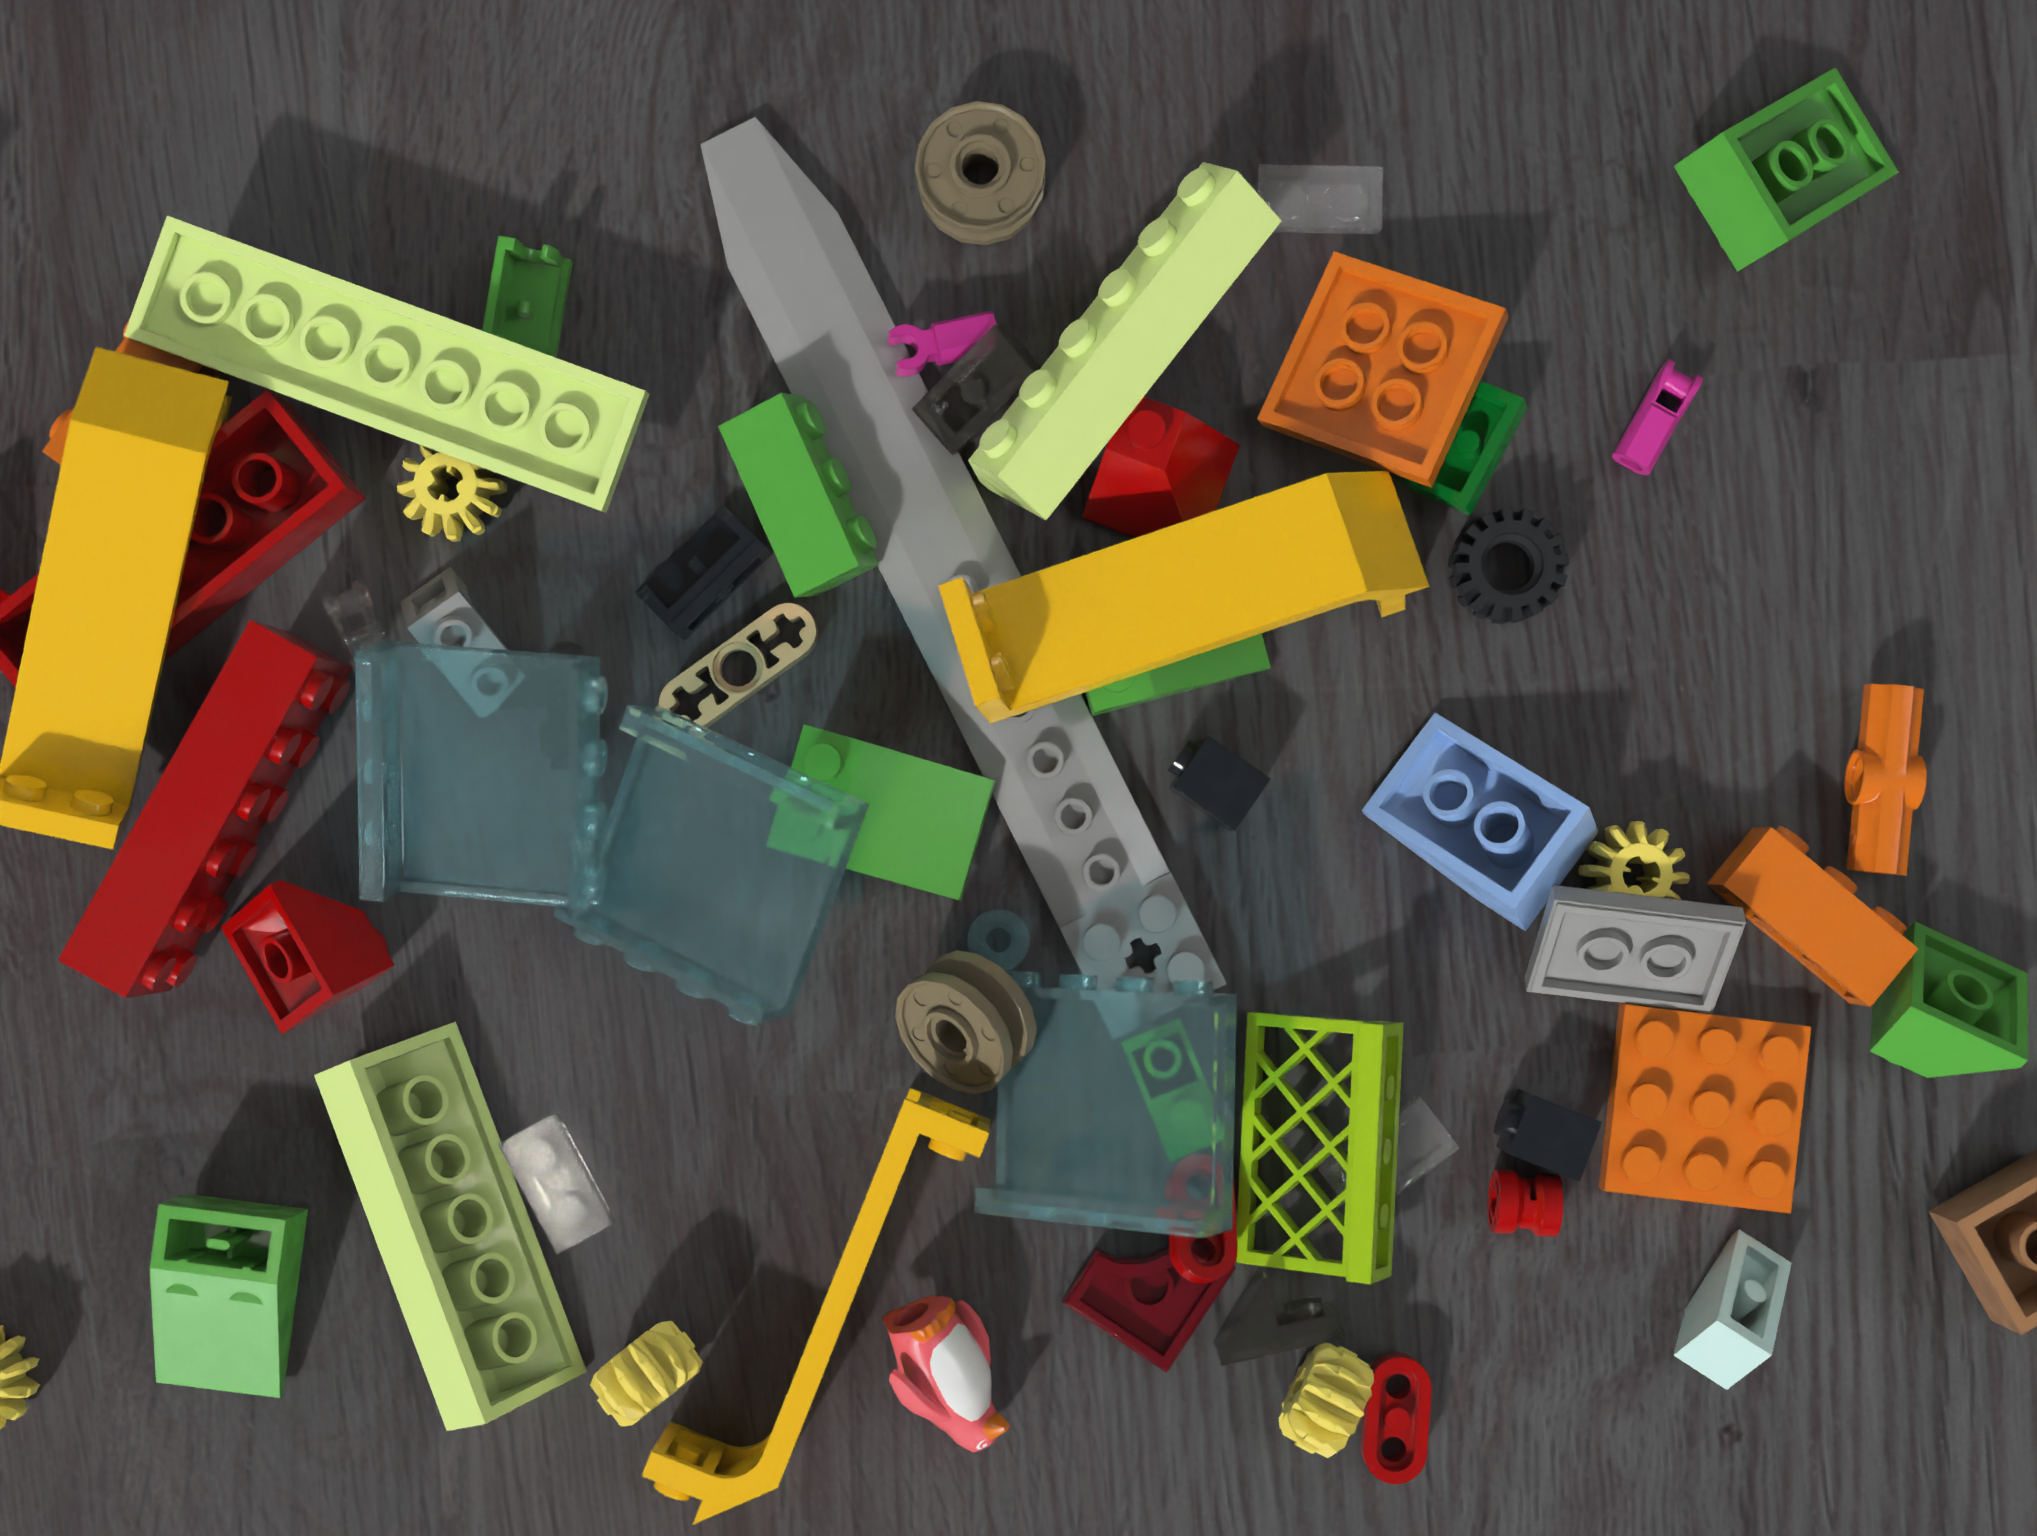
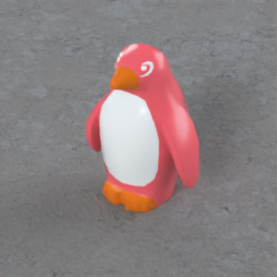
(945, 1369)

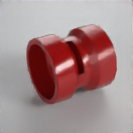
(1525, 1203)

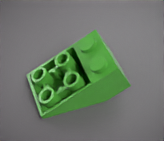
(225, 1292)

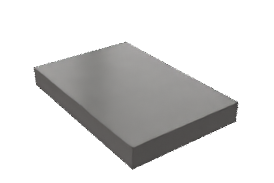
(1634, 949)

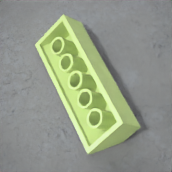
(1124, 339)
(451, 1226)

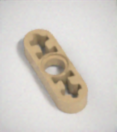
(768, 629)

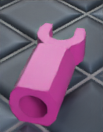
(942, 342)

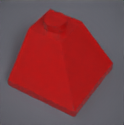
(1159, 471)
(304, 951)

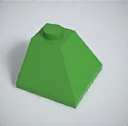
(1952, 1010)

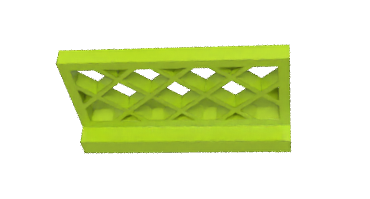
(1370, 1137)

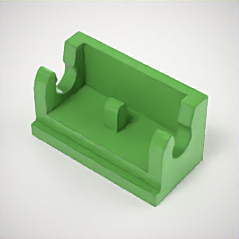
(528, 295)

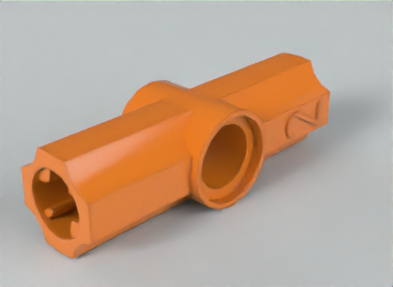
(1885, 779)

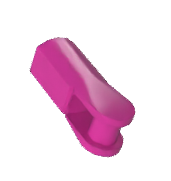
(1654, 423)

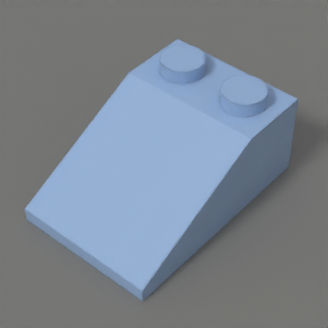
(1482, 820)

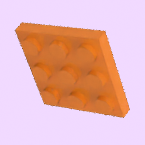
(1383, 368)
(1704, 1108)

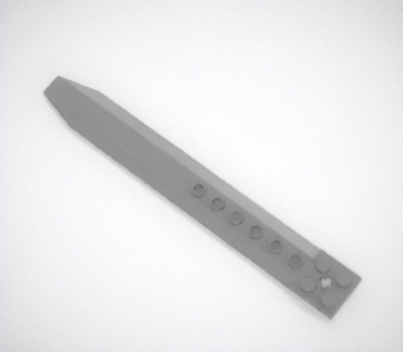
(932, 528)

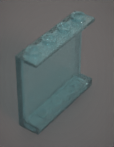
(480, 774)
(718, 866)
(1120, 1108)

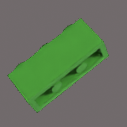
(800, 494)

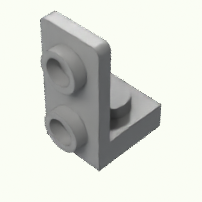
(445, 615)

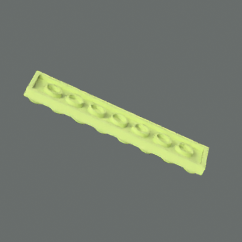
(386, 364)

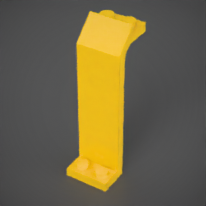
(1184, 591)
(107, 596)
(728, 1475)

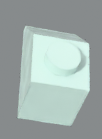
(1734, 1312)

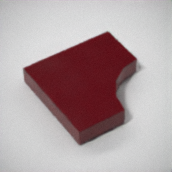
(1143, 1301)

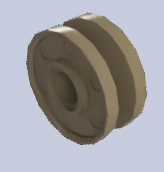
(975, 136)
(966, 1022)

